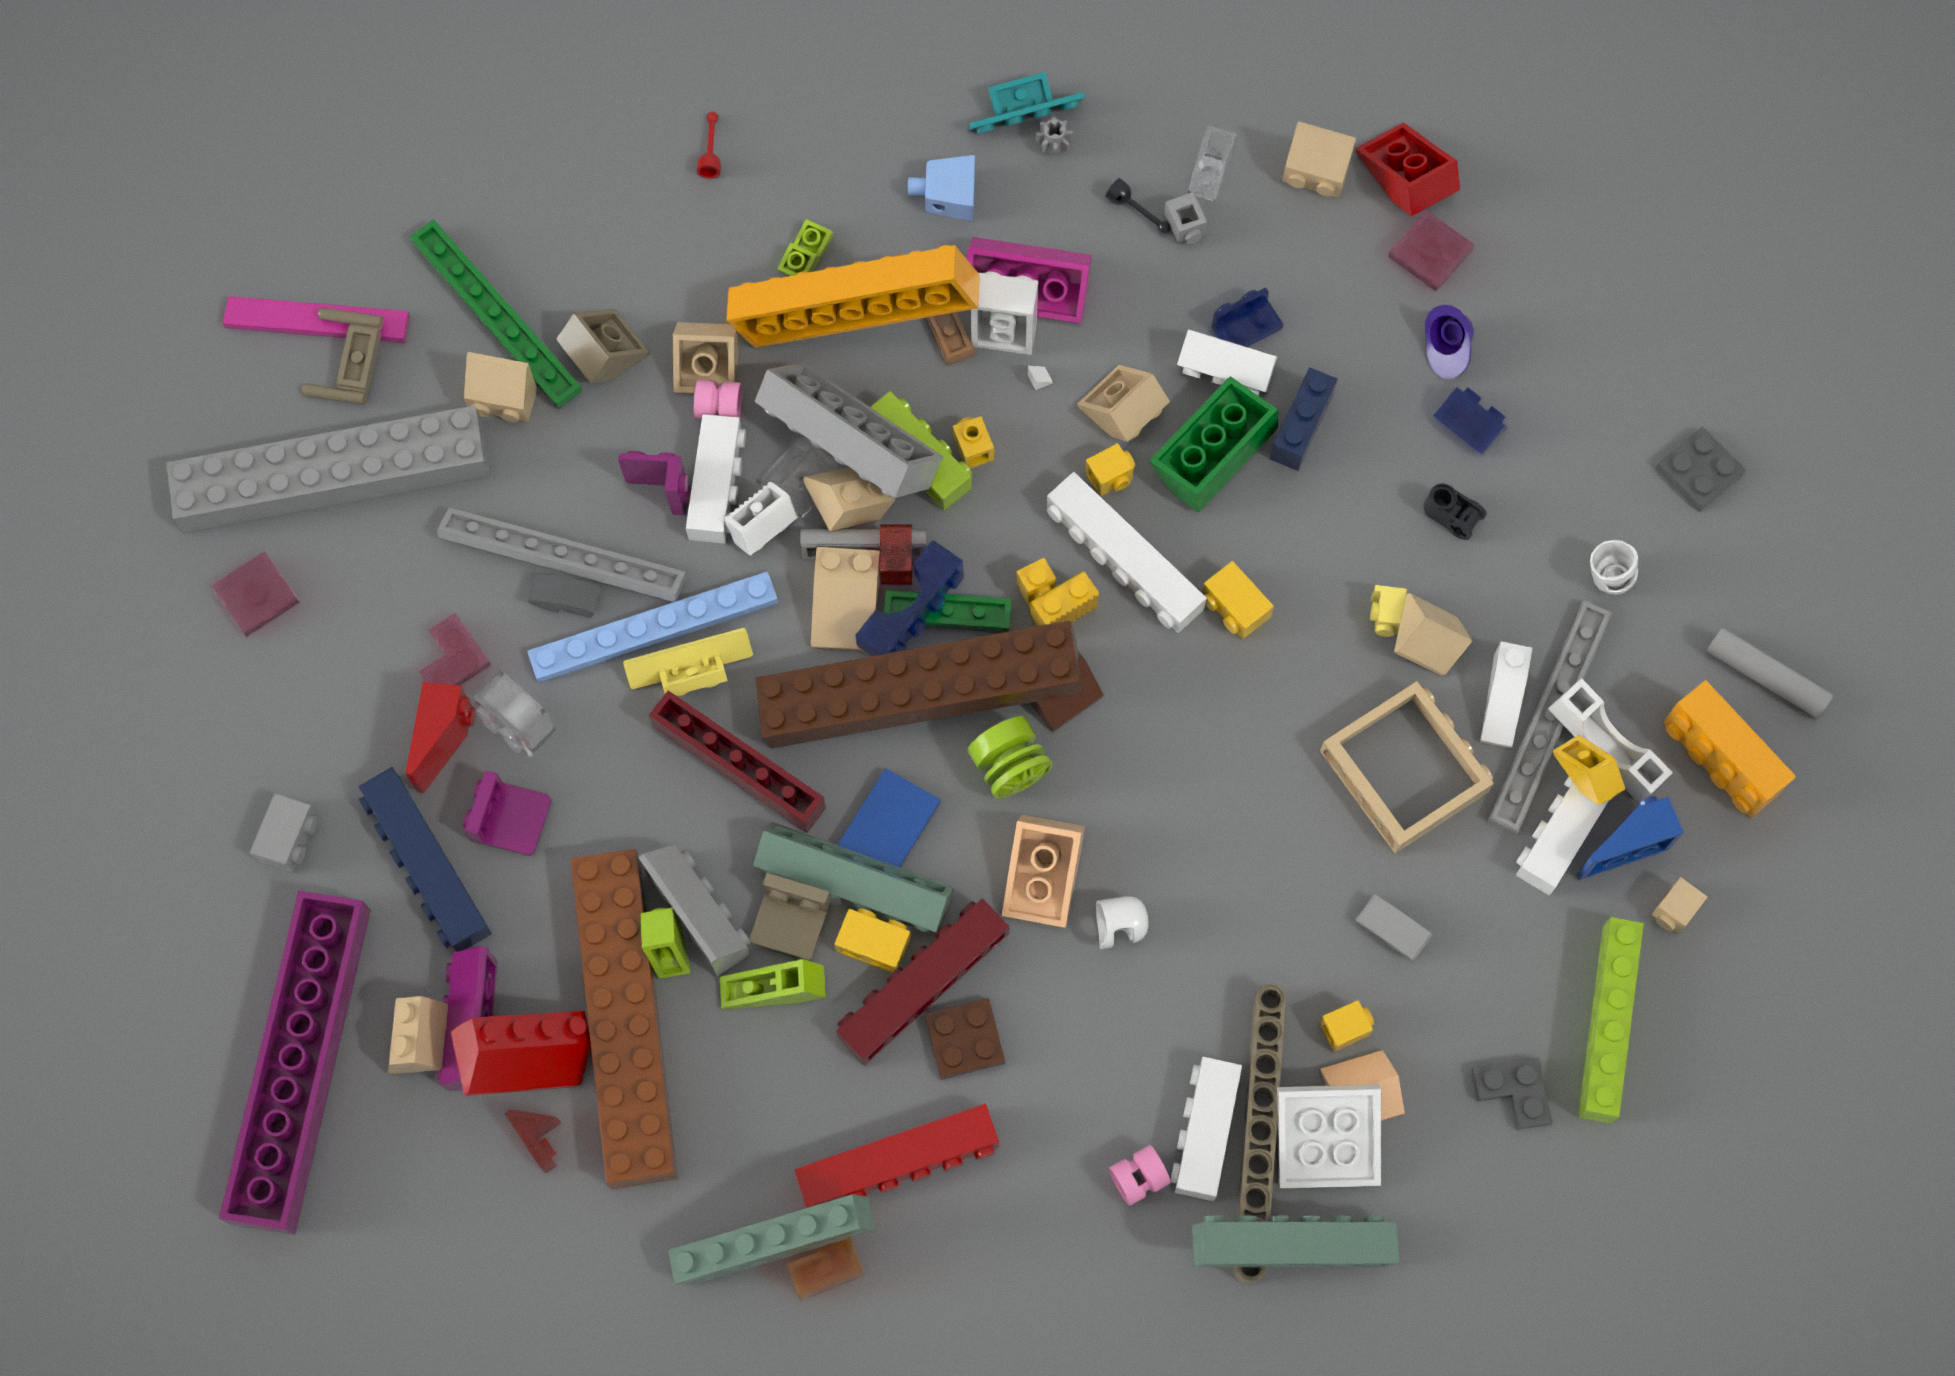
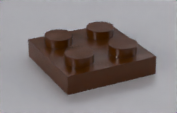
(964, 1039)

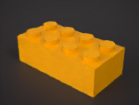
(1728, 749)

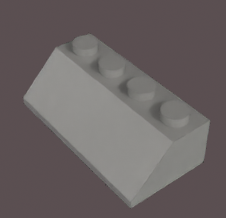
(695, 908)

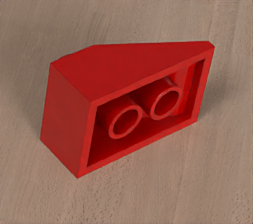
(1410, 168)
(438, 731)

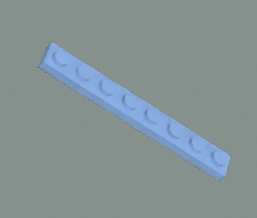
(652, 627)

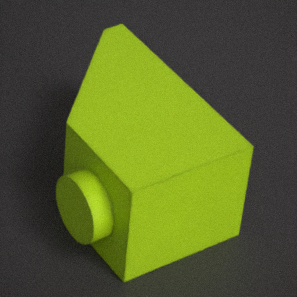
(664, 943)

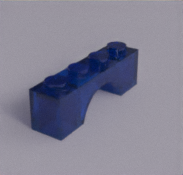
(889, 632)

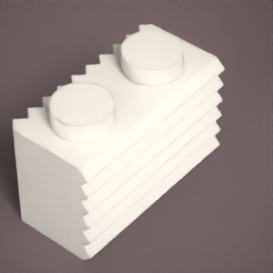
(760, 518)

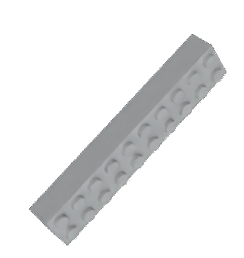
(327, 469)

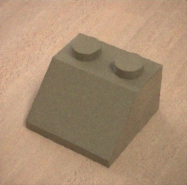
(601, 344)

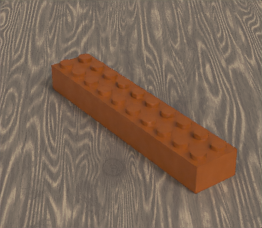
(623, 1021)

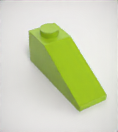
(773, 985)

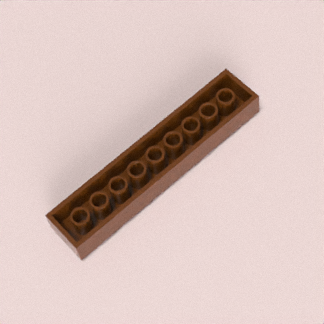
(919, 684)

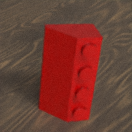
(521, 1052)

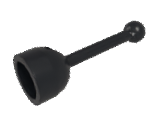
(1120, 193)

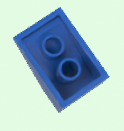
(1646, 832)

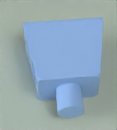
(947, 187)

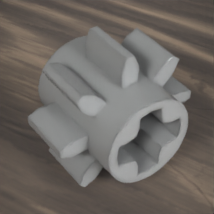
(1054, 136)

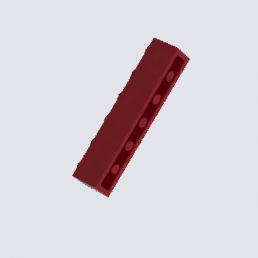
(737, 761)
(922, 981)

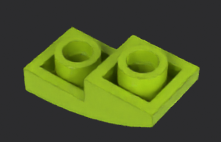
(806, 250)

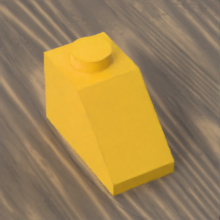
(1590, 769)

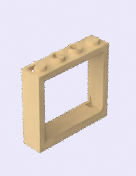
(1367, 797)

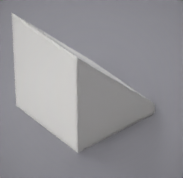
(1039, 377)

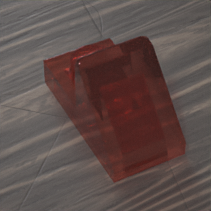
(896, 554)
(531, 1128)

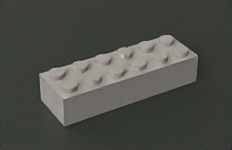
(848, 430)

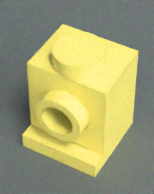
(1387, 609)

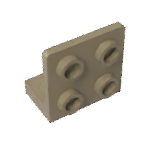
(790, 917)

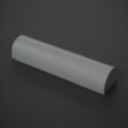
(853, 539)
(1770, 673)

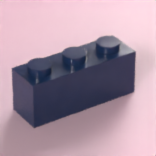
(1303, 419)

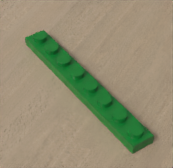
(495, 313)

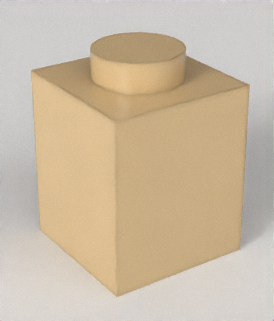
(1678, 906)

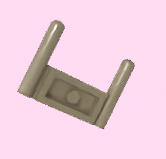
(357, 357)

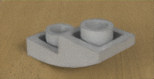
(1394, 927)

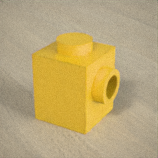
(973, 441)
(1110, 469)

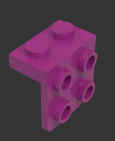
(659, 470)
(506, 815)

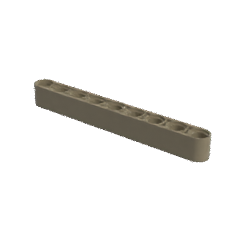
(1263, 1116)

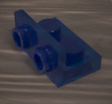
(1247, 319)
(1470, 419)

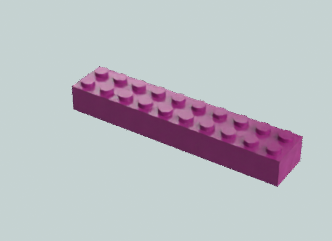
(295, 1063)

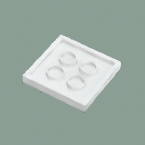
(1329, 1136)

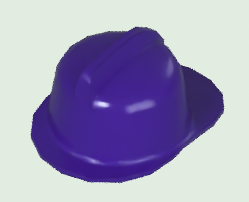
(1448, 341)

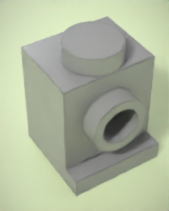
(1186, 210)

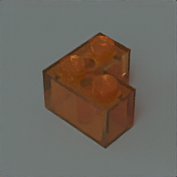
(825, 1269)

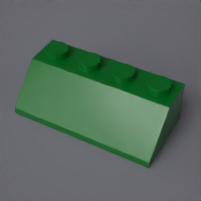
(1215, 443)

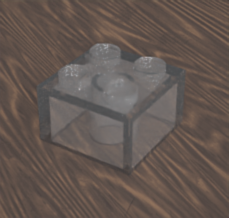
(514, 714)

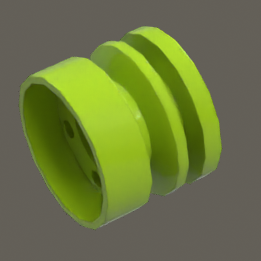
(1010, 757)

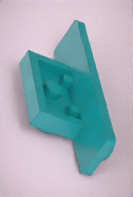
(1021, 98)

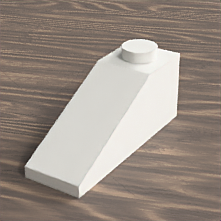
(1505, 694)

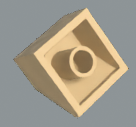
(1318, 160)
(703, 353)
(499, 387)
(1124, 402)
(846, 498)
(417, 1035)

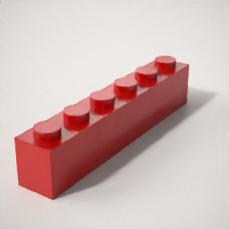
(900, 1157)

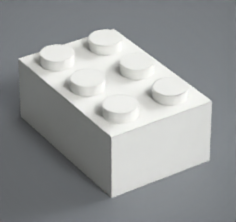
(1005, 313)

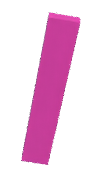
(303, 318)

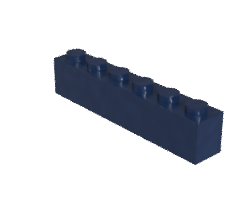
(424, 860)

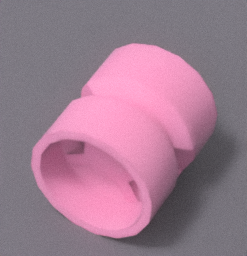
(717, 400)
(1149, 1169)

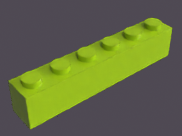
(1610, 1020)

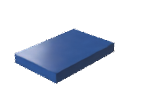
(890, 820)

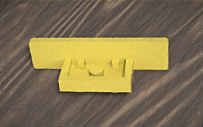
(690, 664)

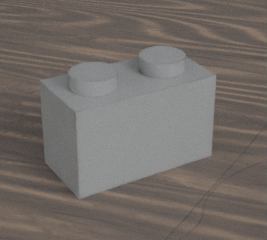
(284, 833)

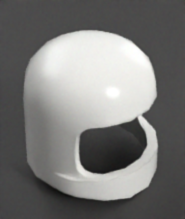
(1614, 567)
(1122, 914)

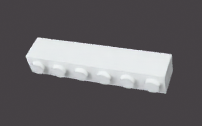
(1125, 553)

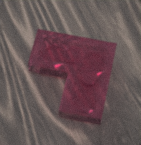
(462, 654)

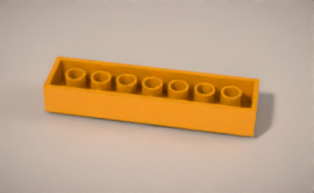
(854, 296)

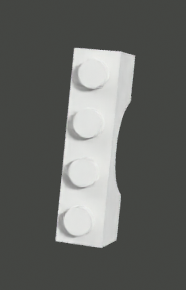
(1585, 715)

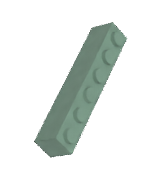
(853, 877)
(772, 1240)
(1295, 1243)

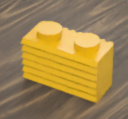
(1065, 601)

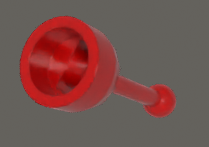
(709, 163)

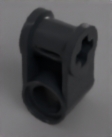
(1455, 512)

